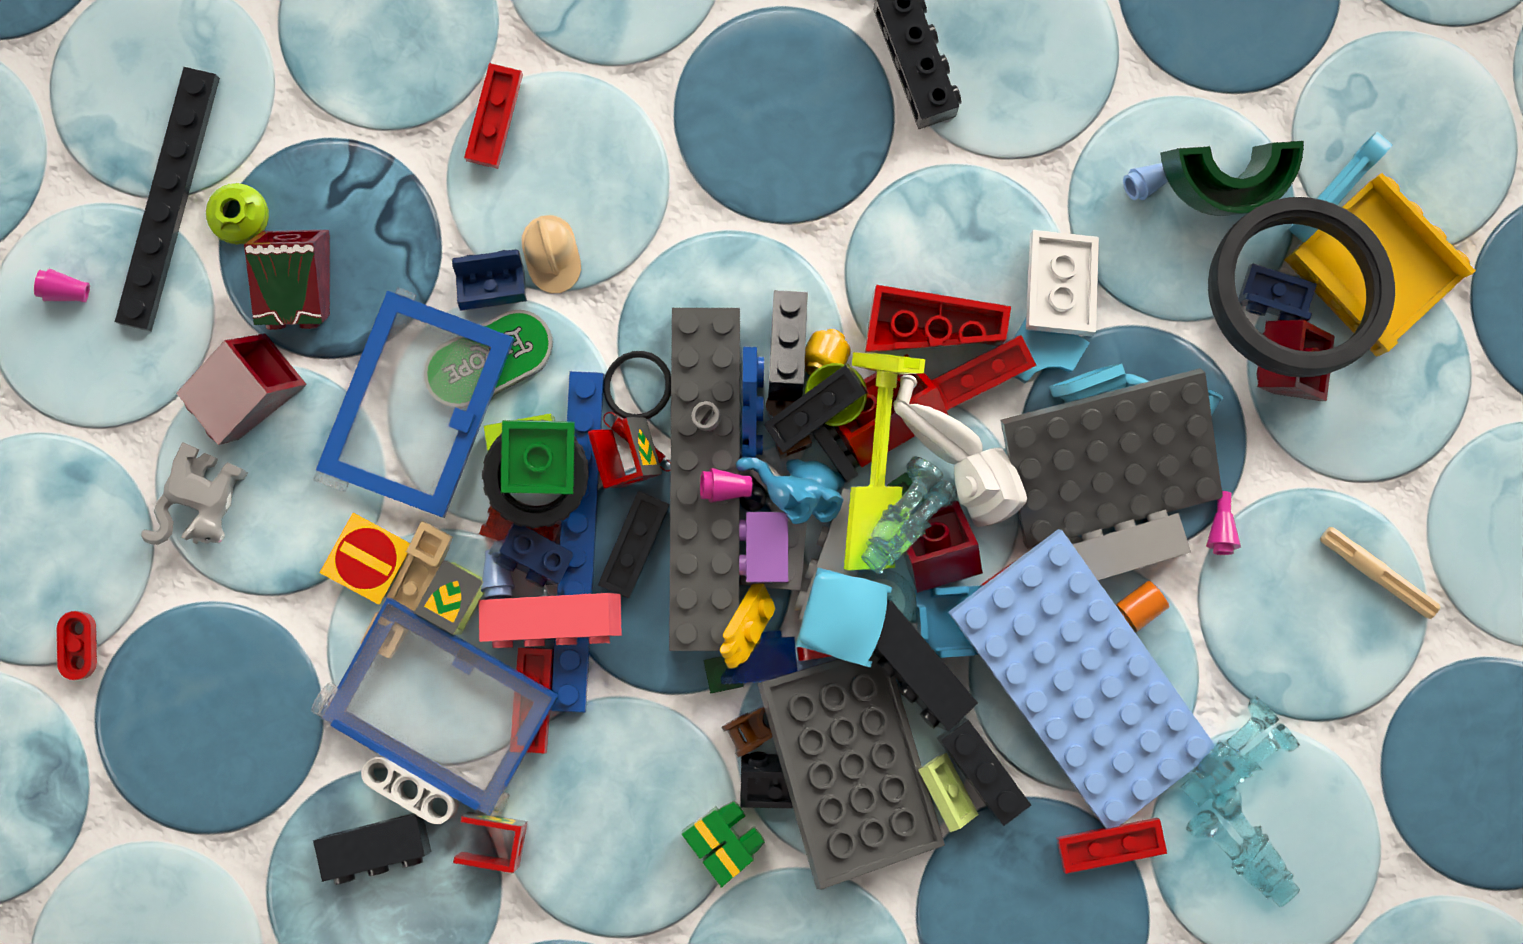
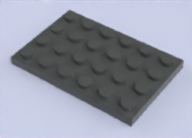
(1114, 456)
(850, 769)

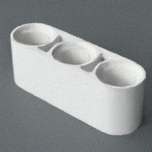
(393, 789)

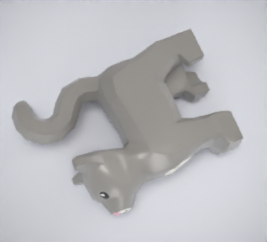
(190, 488)

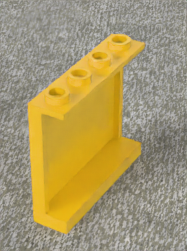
(1419, 254)

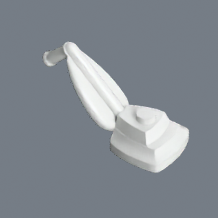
(982, 478)

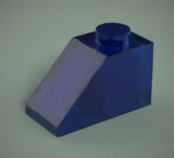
(769, 659)

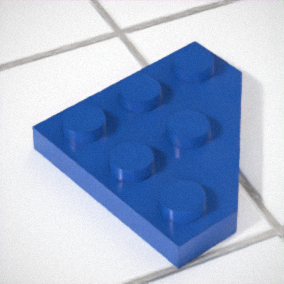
(752, 404)

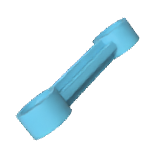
(1350, 175)

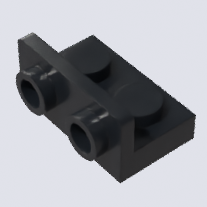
(763, 782)

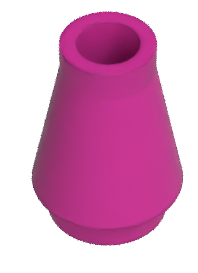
(57, 286)
(723, 485)

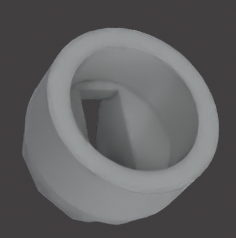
(702, 412)

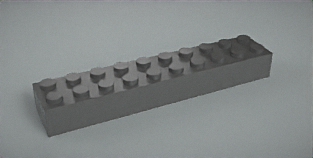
(702, 532)

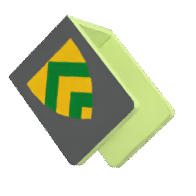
(451, 598)

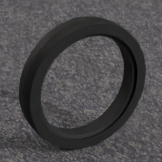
(1346, 229)

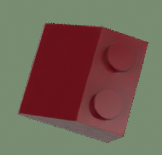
(1302, 337)
(945, 551)

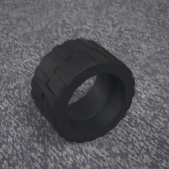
(531, 515)

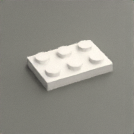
(1062, 283)

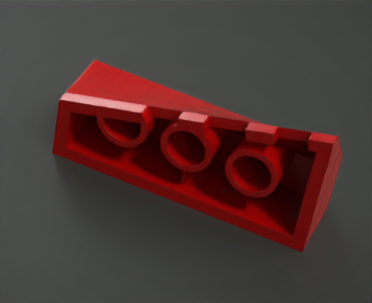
(924, 319)

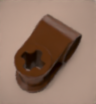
(753, 729)

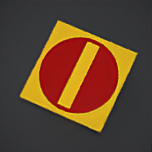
(365, 558)

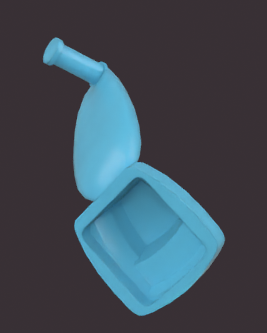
(1106, 380)

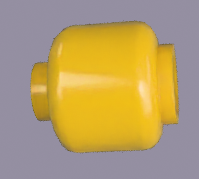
(826, 348)

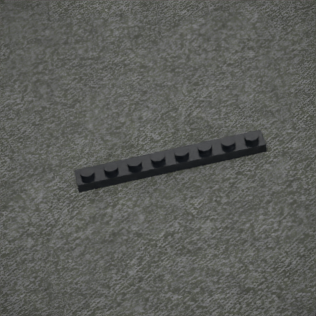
(167, 199)

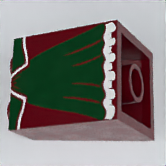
(289, 278)

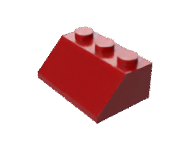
(859, 433)

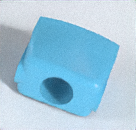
(843, 616)

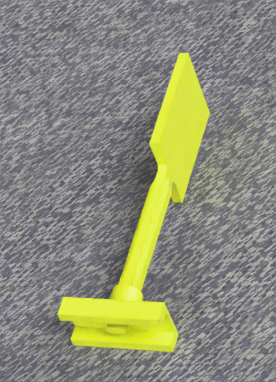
(870, 501)

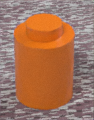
(1143, 605)

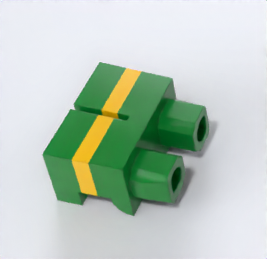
(715, 828)

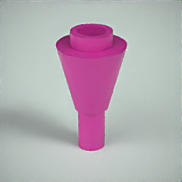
(1223, 533)

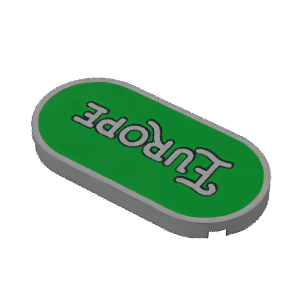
(529, 350)

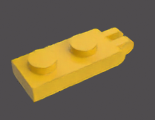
(747, 625)

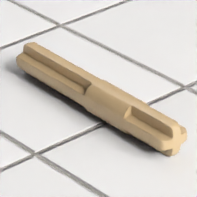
(1380, 572)

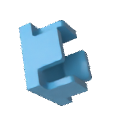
(937, 625)

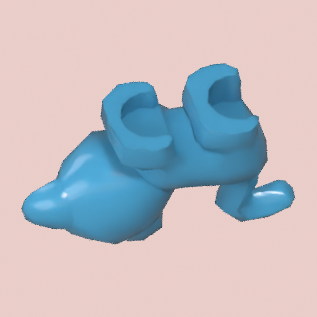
(806, 492)

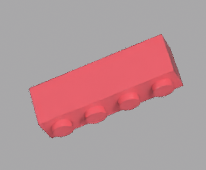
(550, 618)

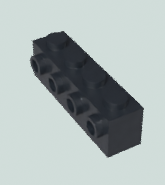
(918, 60)
(921, 672)

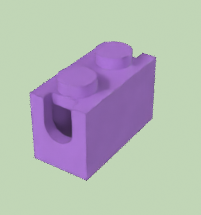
(765, 547)

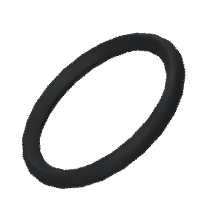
(637, 354)

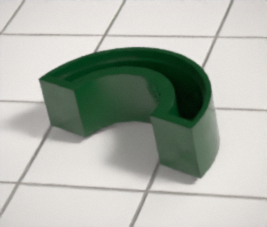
(1211, 191)

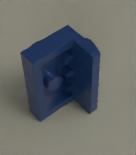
(489, 279)
(1276, 294)
(532, 554)

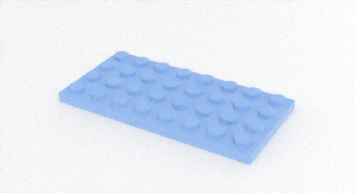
(1083, 680)

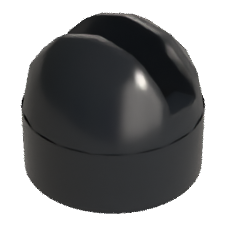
(751, 505)

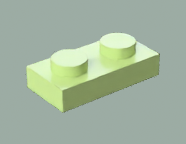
(948, 792)

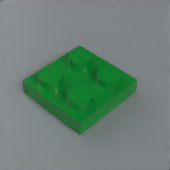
(537, 457)

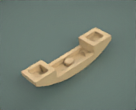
(419, 568)

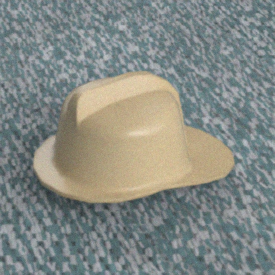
(551, 254)

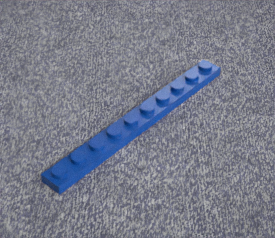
(579, 537)

